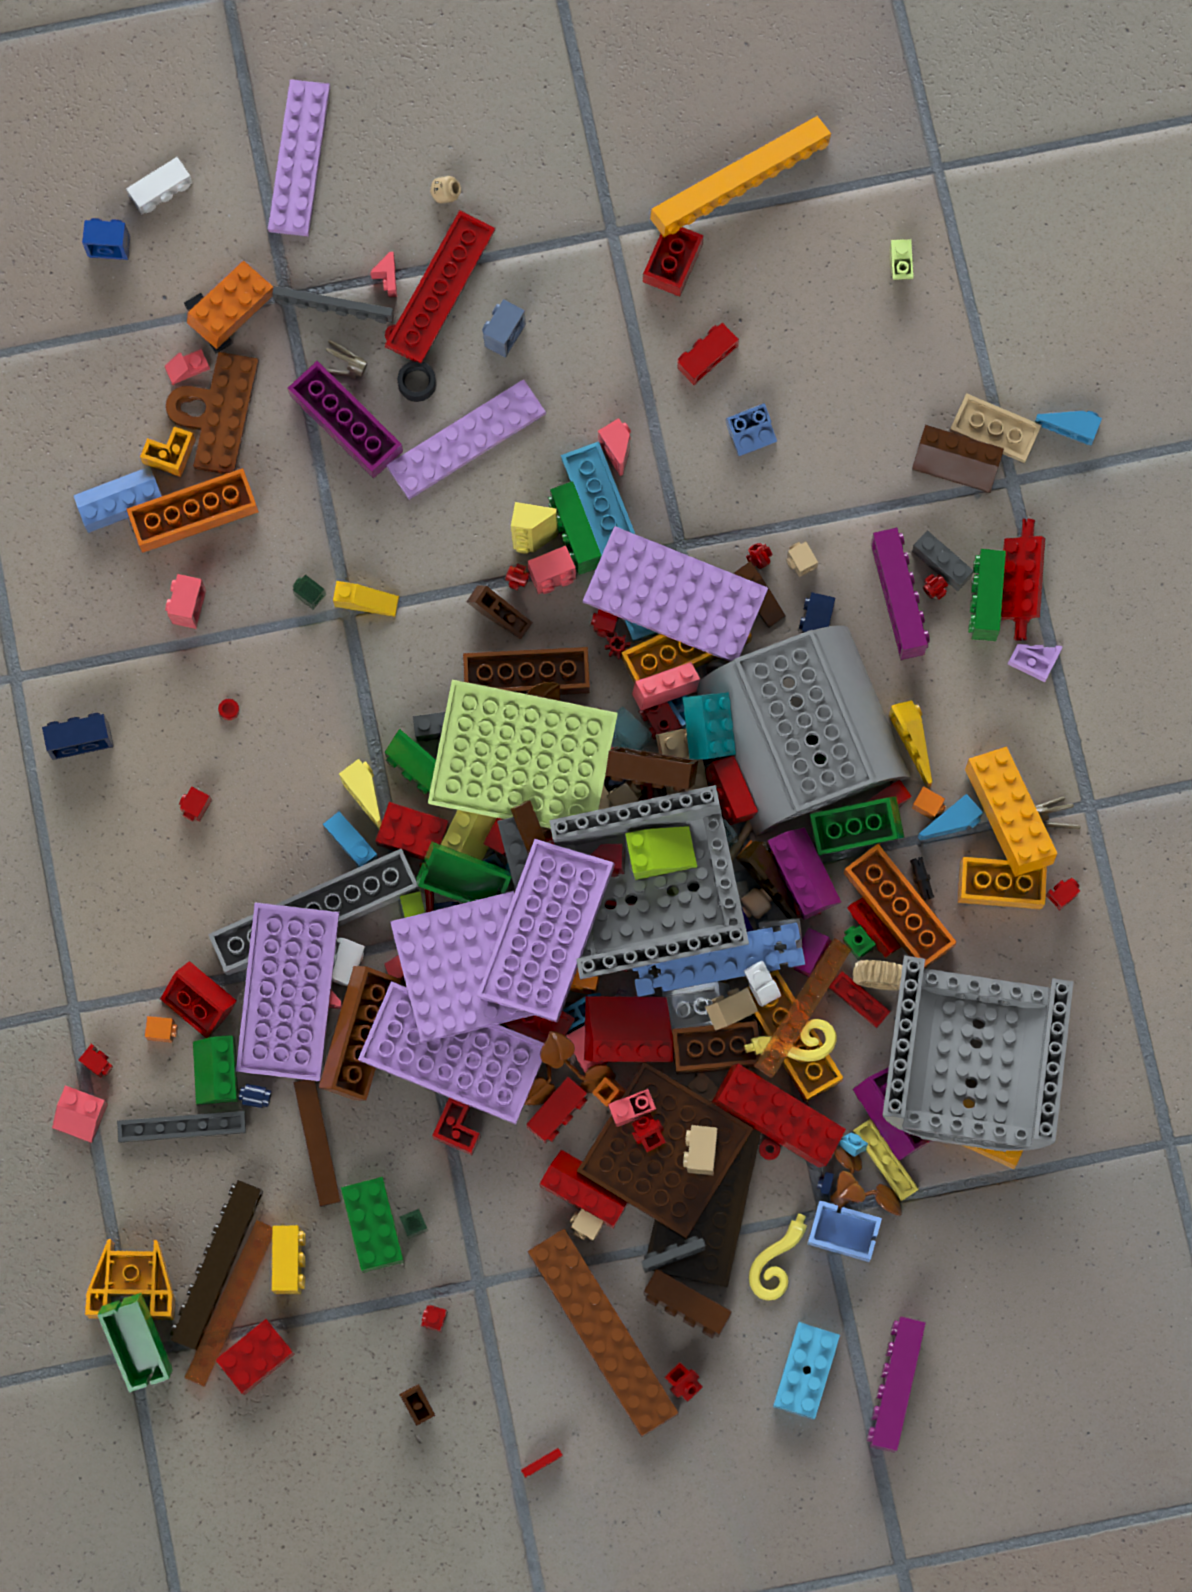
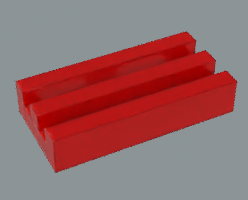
(542, 1462)

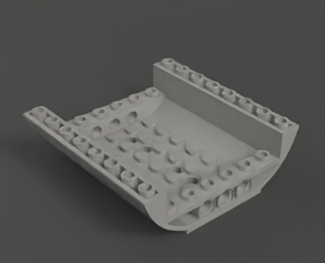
(835, 708)
(658, 924)
(1014, 1069)

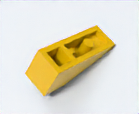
(364, 599)

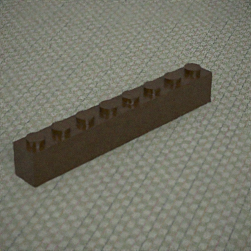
(216, 1265)

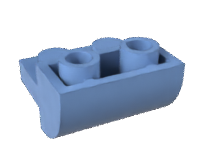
(751, 429)

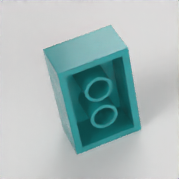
(709, 726)

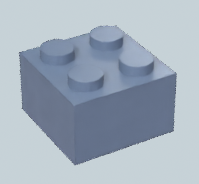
(503, 328)

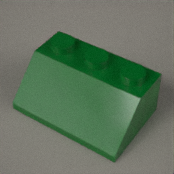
(412, 760)
(215, 1070)

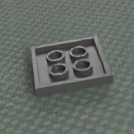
(672, 1254)

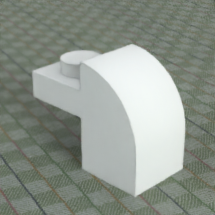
(762, 984)

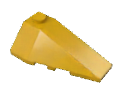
(909, 726)

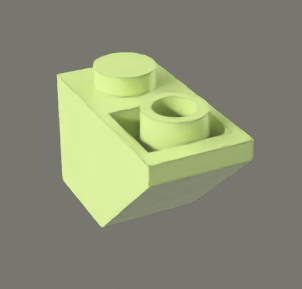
(901, 259)

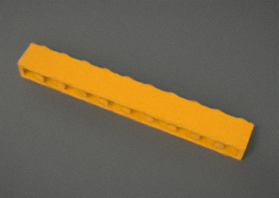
(740, 176)

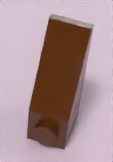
(770, 609)
(499, 611)

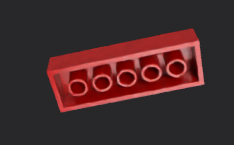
(778, 1115)

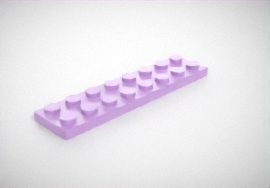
(299, 157)
(466, 439)

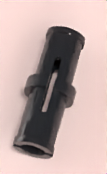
(922, 878)

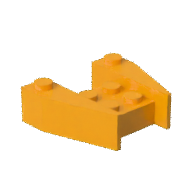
(130, 1274)

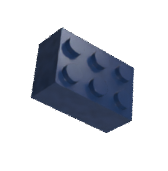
(77, 736)

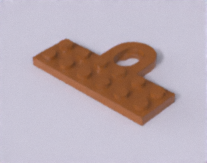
(224, 415)

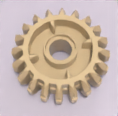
(877, 974)

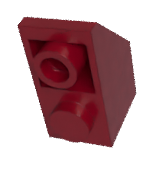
(612, 853)

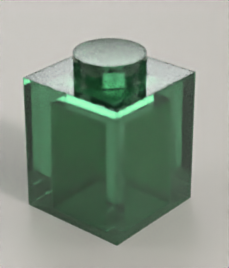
(308, 591)
(413, 1223)

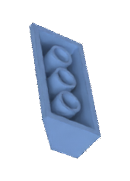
(109, 501)

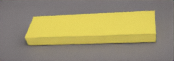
(886, 1161)

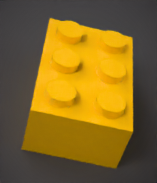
(288, 1259)

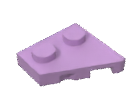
(1035, 659)

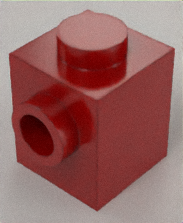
(604, 623)
(194, 804)

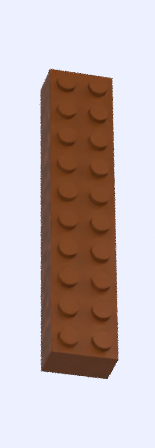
(603, 1332)

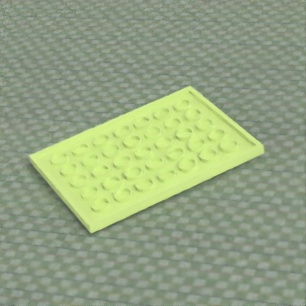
(520, 748)

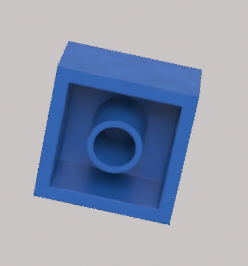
(106, 239)

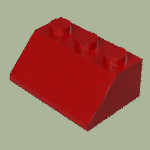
(198, 999)

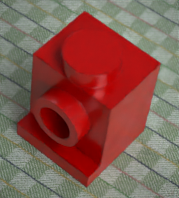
(1063, 893)
(95, 1061)
(434, 1318)

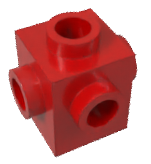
(648, 1132)
(683, 1382)

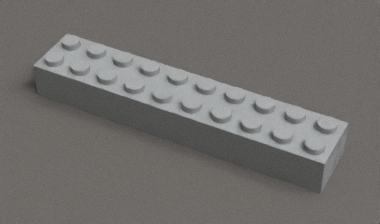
(350, 894)

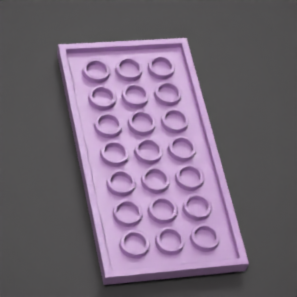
(675, 595)
(545, 930)
(287, 991)
(479, 1068)

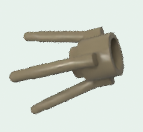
(355, 364)
(1043, 812)

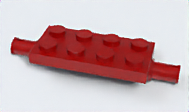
(1023, 578)

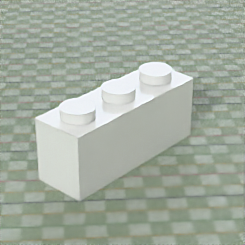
(159, 186)

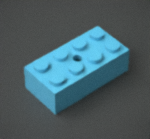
(799, 1391)

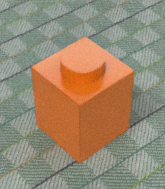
(929, 804)
(160, 1029)
(609, 1091)

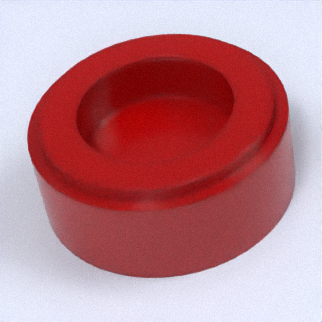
(228, 709)

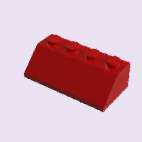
(580, 1191)

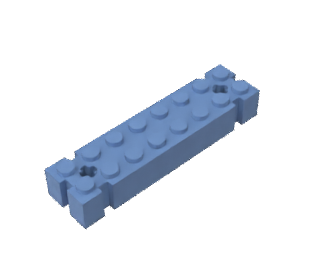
(724, 963)

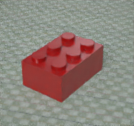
(673, 260)
(410, 830)
(254, 1357)

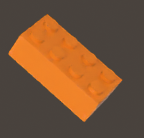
(229, 304)

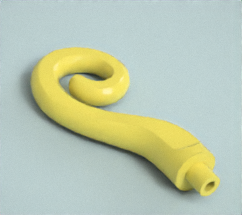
(759, 1043)
(792, 1237)

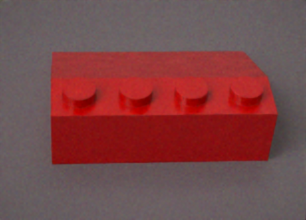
(627, 1029)

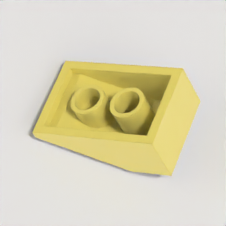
(360, 784)

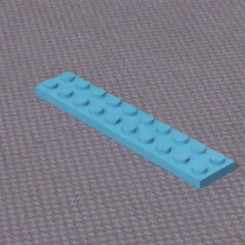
(601, 503)

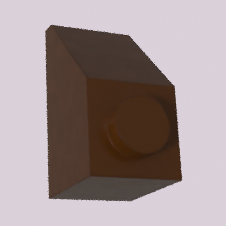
(417, 1404)

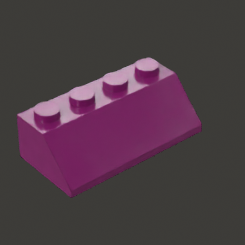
(803, 872)
(872, 1096)

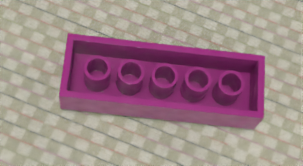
(345, 419)
(899, 593)
(897, 1384)

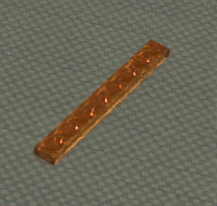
(802, 1008)
(230, 1304)

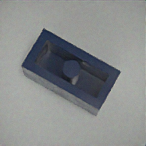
(819, 612)

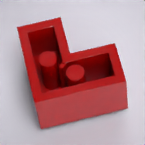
(451, 1128)

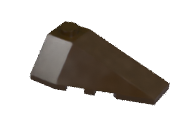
(764, 871)

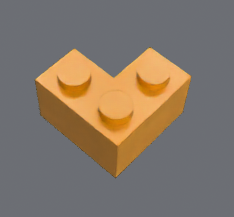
(170, 457)

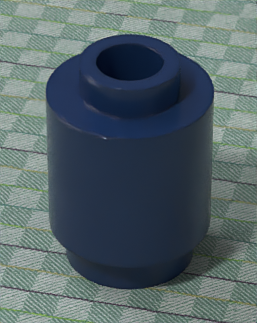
(255, 1096)

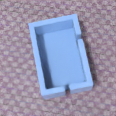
(844, 1232)

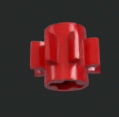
(759, 555)
(517, 576)
(935, 586)
(617, 639)

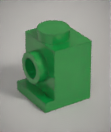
(858, 949)

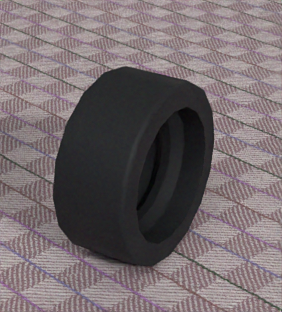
(416, 396)

